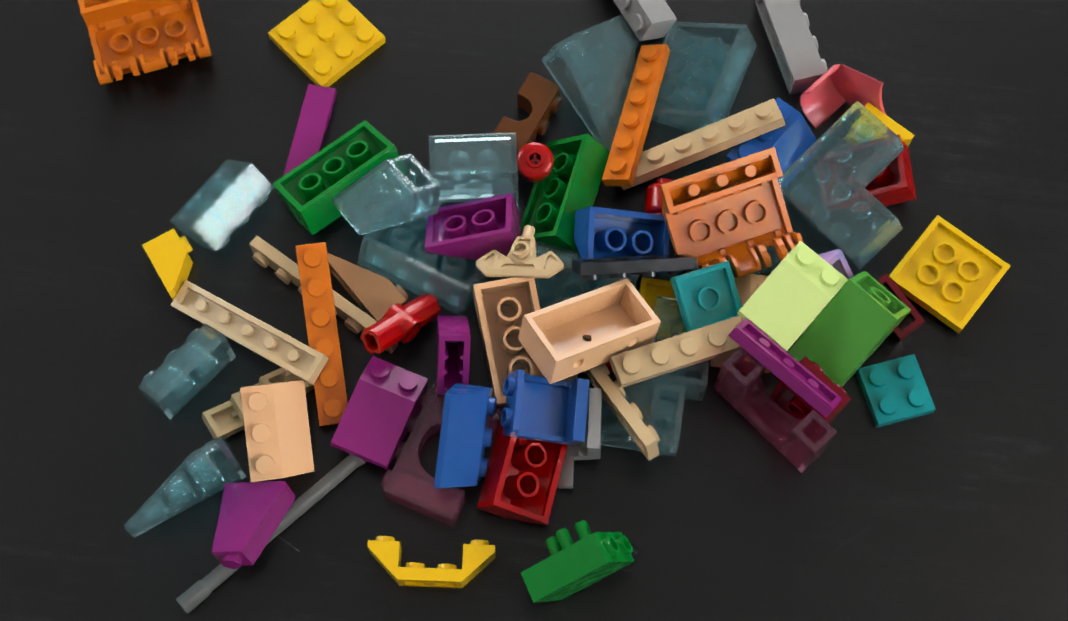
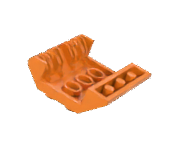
(142, 35)
(730, 214)

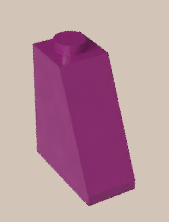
(452, 352)
(248, 520)

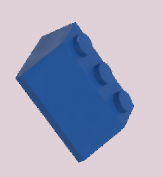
(788, 140)
(620, 233)
(464, 436)

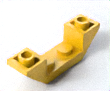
(475, 559)

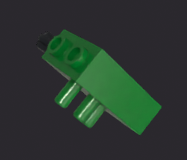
(577, 564)

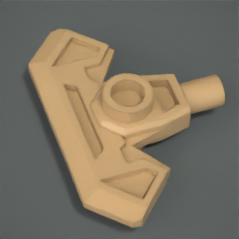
(521, 260)

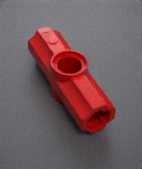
(400, 323)

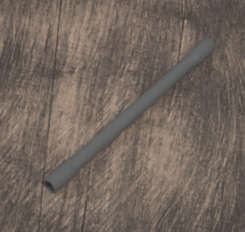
(202, 588)

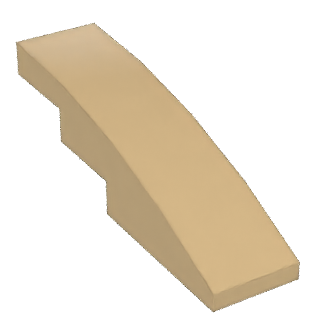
(228, 417)

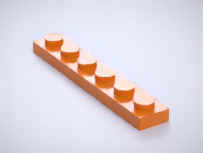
(636, 115)
(322, 330)

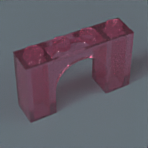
(796, 439)
(409, 482)

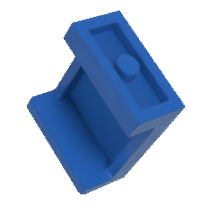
(545, 410)

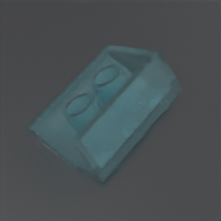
(474, 165)
(222, 204)
(187, 370)

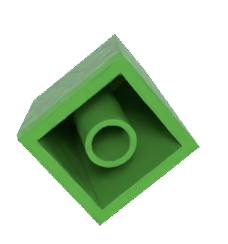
(850, 327)

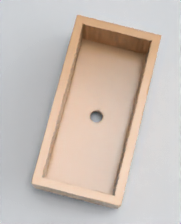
(610, 317)

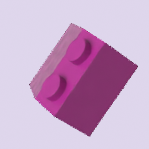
(474, 228)
(379, 412)

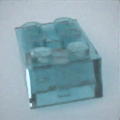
(389, 195)
(660, 407)

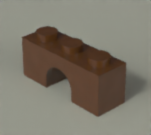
(539, 99)

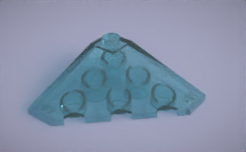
(596, 73)
(193, 481)

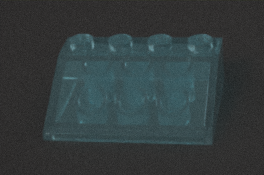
(702, 73)
(402, 258)

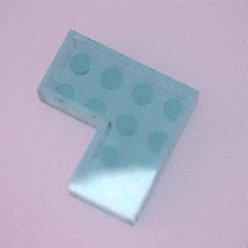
(831, 183)

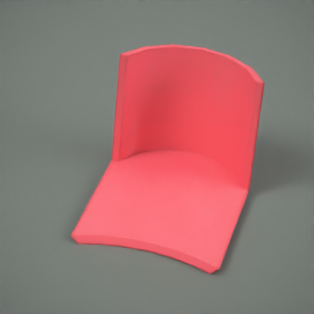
(835, 88)

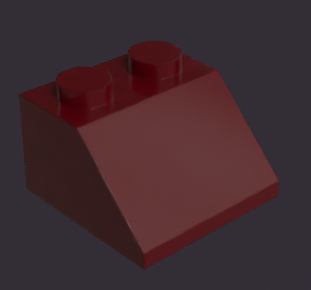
(797, 406)

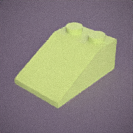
(793, 295)

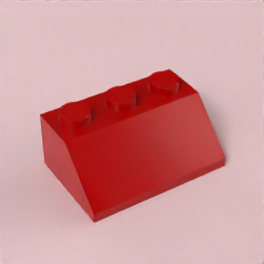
(522, 478)

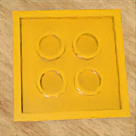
(326, 39)
(948, 273)

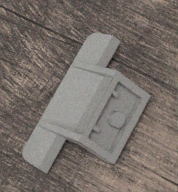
(592, 446)

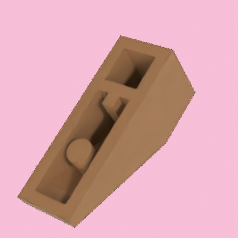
(369, 290)

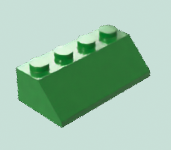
(316, 181)
(568, 188)

